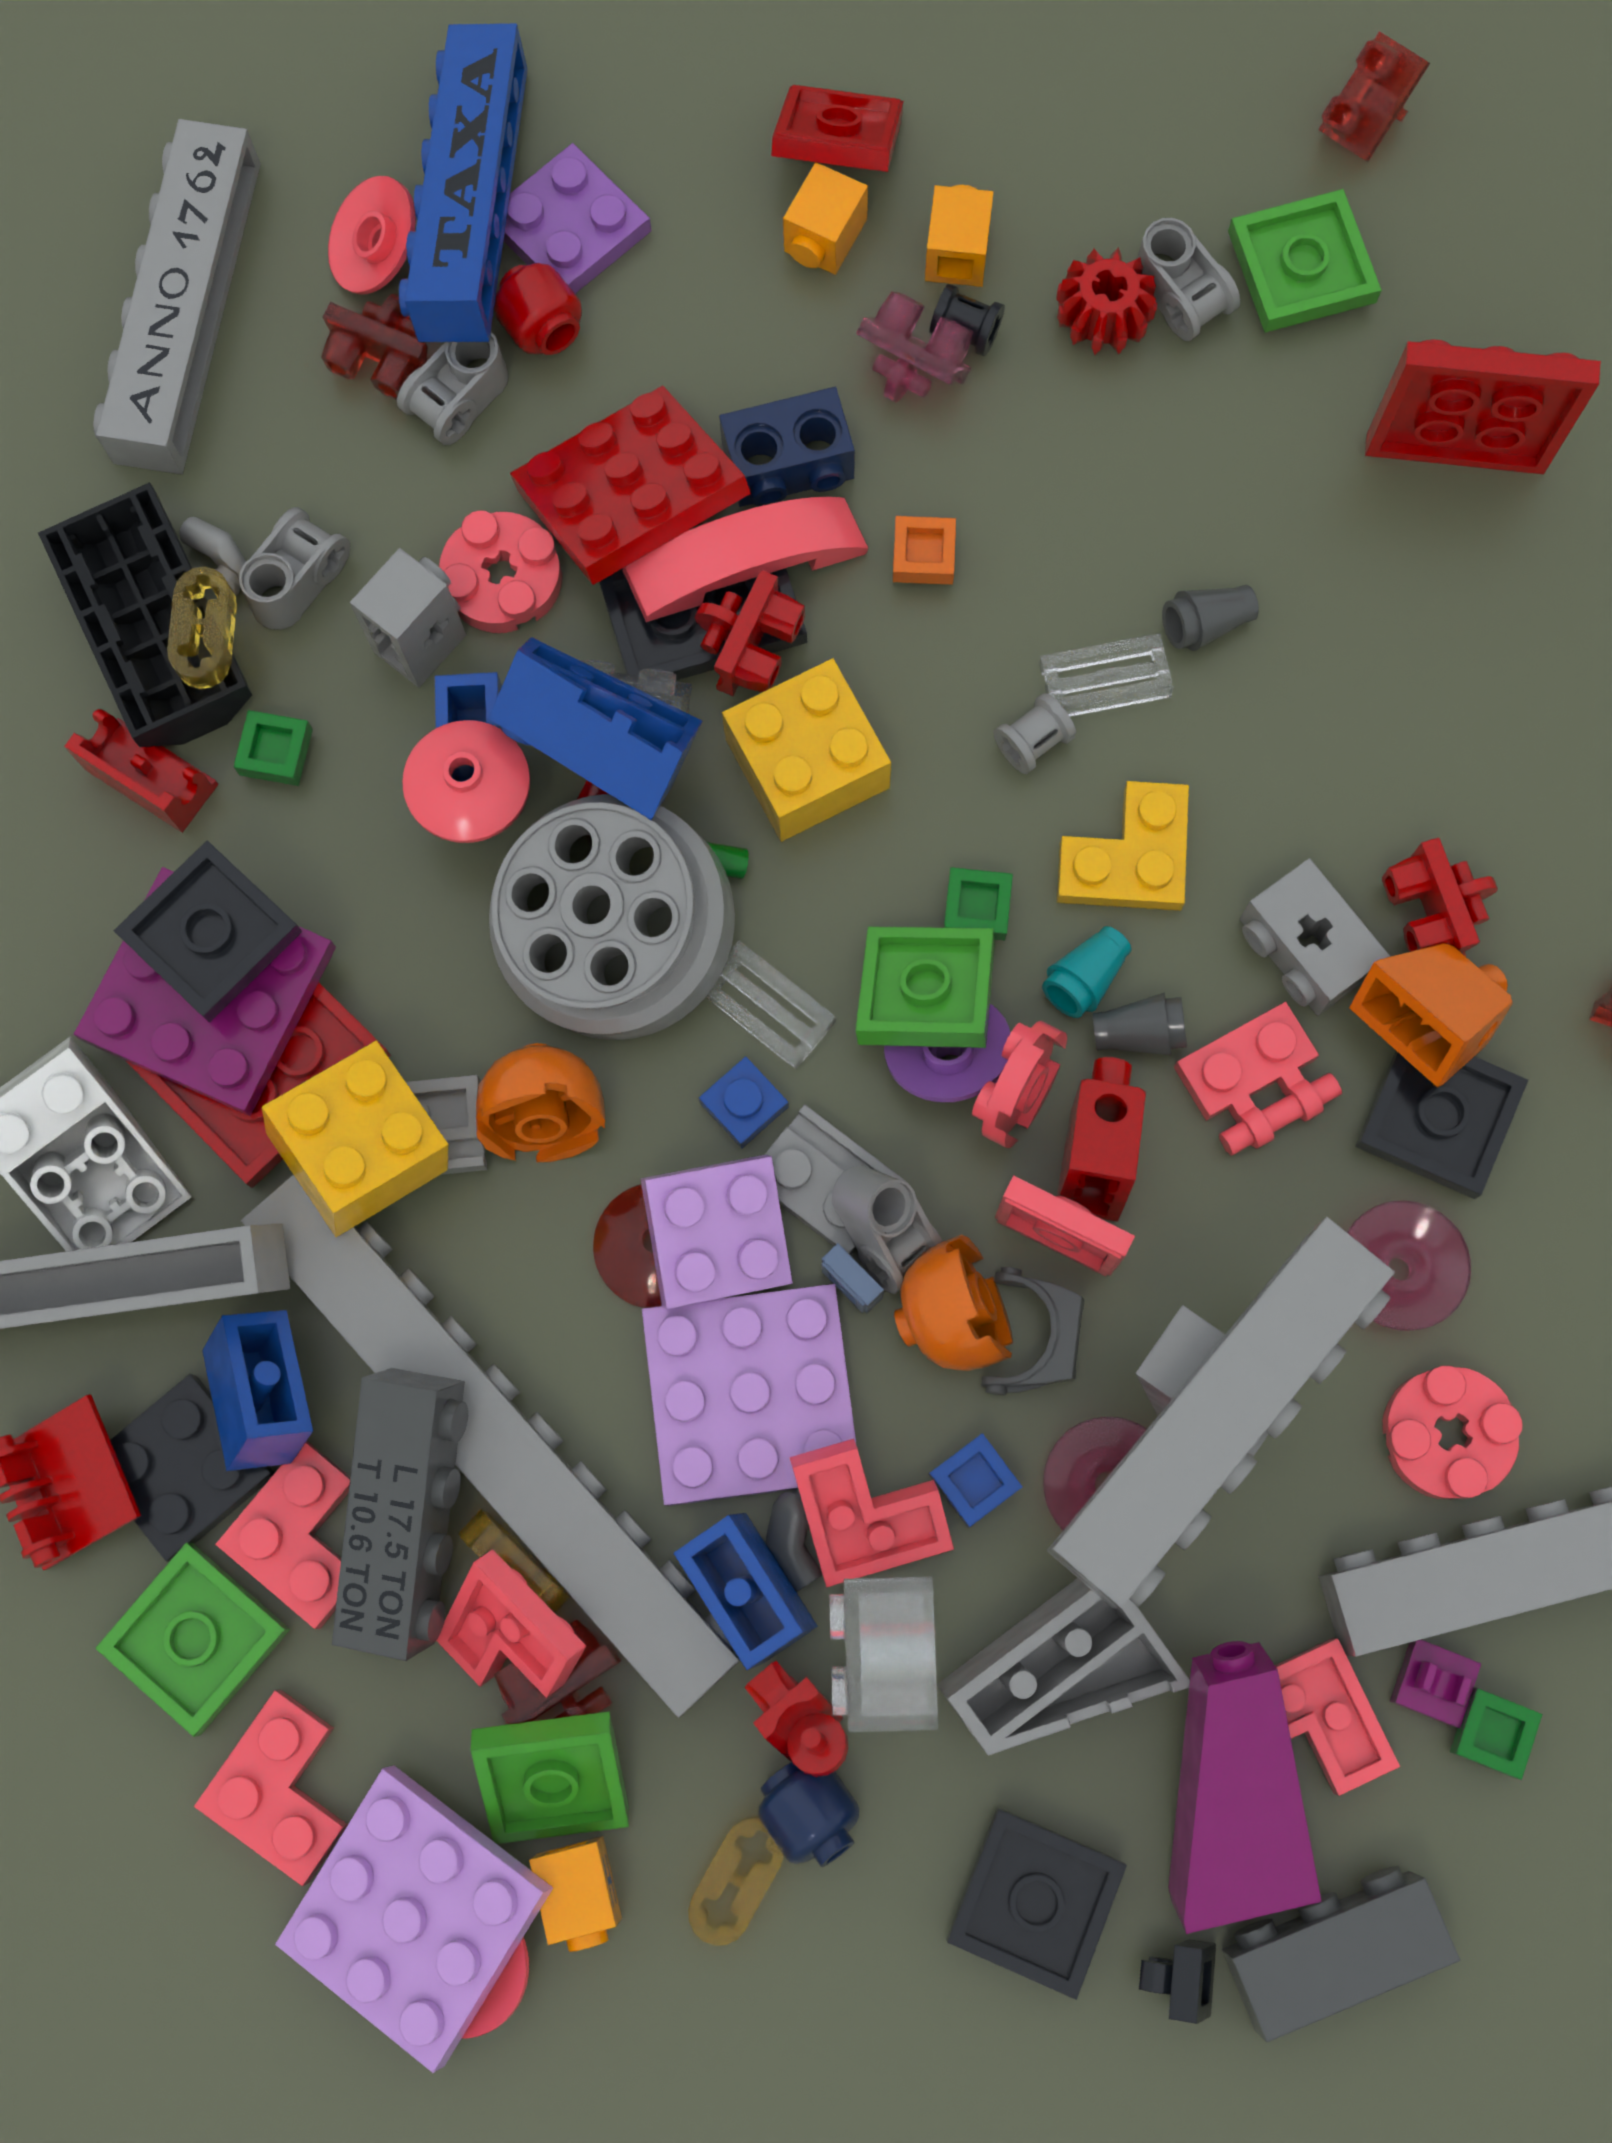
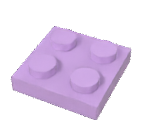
(716, 1231)

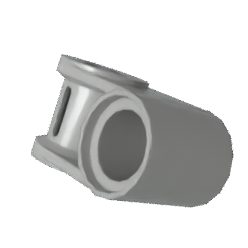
(1193, 285)
(451, 392)
(299, 560)
(886, 1232)

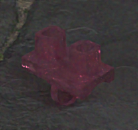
(893, 332)

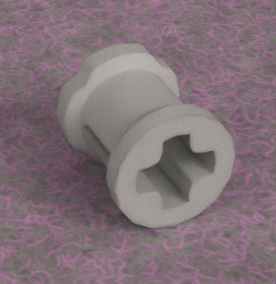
(1035, 733)

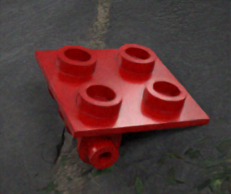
(64, 1484)

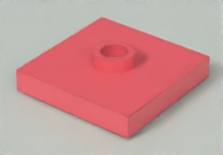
(1063, 1226)

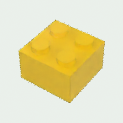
(807, 749)
(356, 1138)

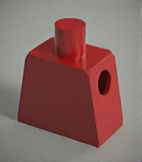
(1103, 1140)

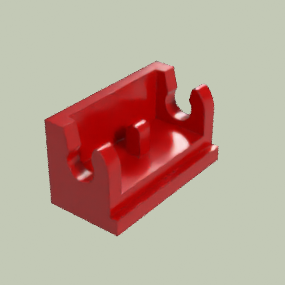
(145, 775)

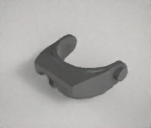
(1060, 1357)

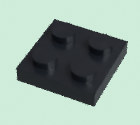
(208, 931)
(1445, 1130)
(179, 1469)
(1036, 1903)

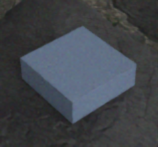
(851, 1279)

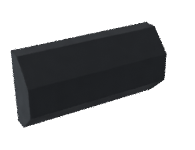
(120, 581)

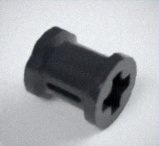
(972, 314)

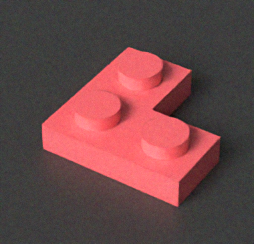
(864, 1533)
(277, 1537)
(504, 1618)
(1334, 1713)
(258, 1796)

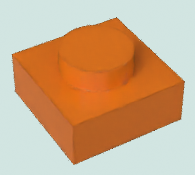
(924, 550)

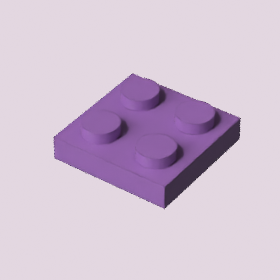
(573, 219)

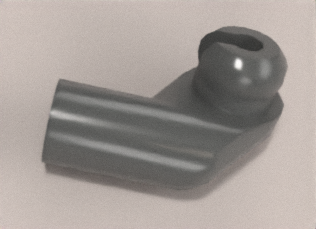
(786, 1540)

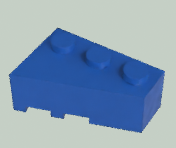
(595, 725)

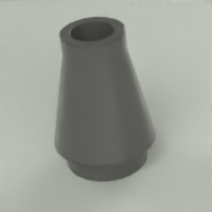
(1207, 614)
(1142, 1026)

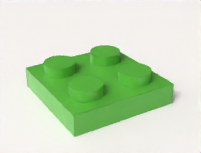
(1304, 260)
(926, 987)
(192, 1639)
(550, 1777)

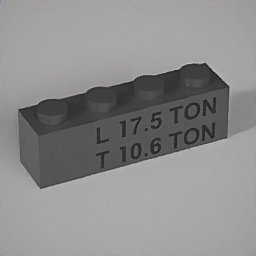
(399, 1513)

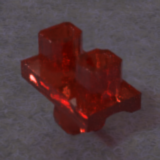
(1373, 96)
(378, 335)
(528, 1703)

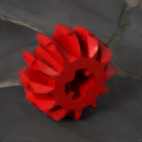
(1106, 301)

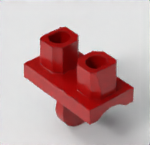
(764, 611)
(1447, 894)
(798, 1721)

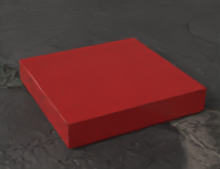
(837, 128)

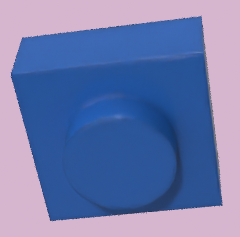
(743, 1102)
(975, 1480)

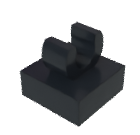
(1185, 1977)

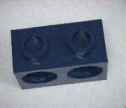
(781, 432)

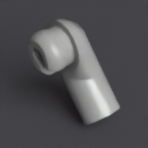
(216, 545)

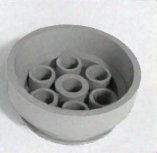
(665, 972)

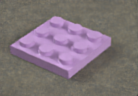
(745, 1390)
(413, 1917)

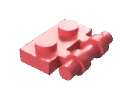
(1245, 1063)

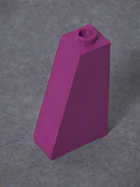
(1239, 1803)

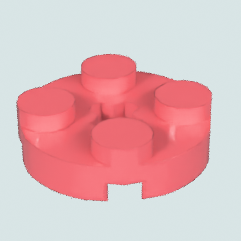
(495, 538)
(1022, 1082)
(1488, 1423)

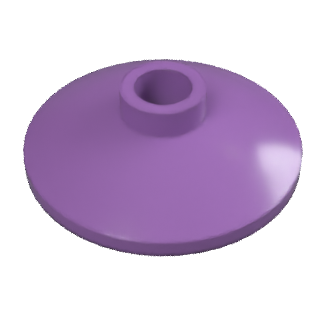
(937, 1080)

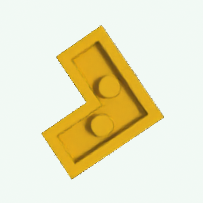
(1141, 868)

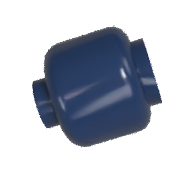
(808, 1815)

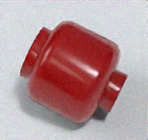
(538, 309)

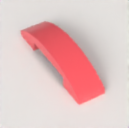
(741, 546)

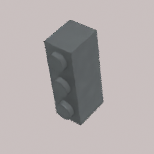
(1339, 1952)

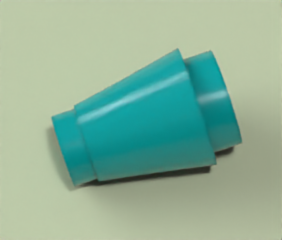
(1084, 974)

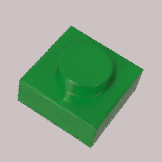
(273, 748)
(978, 900)
(1496, 1733)

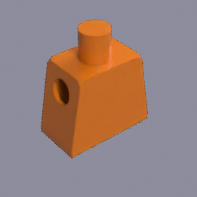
(1433, 1007)

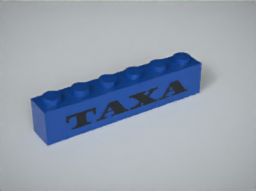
(465, 184)

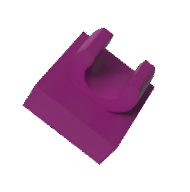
(1435, 1682)

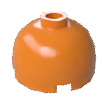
(539, 1102)
(953, 1309)

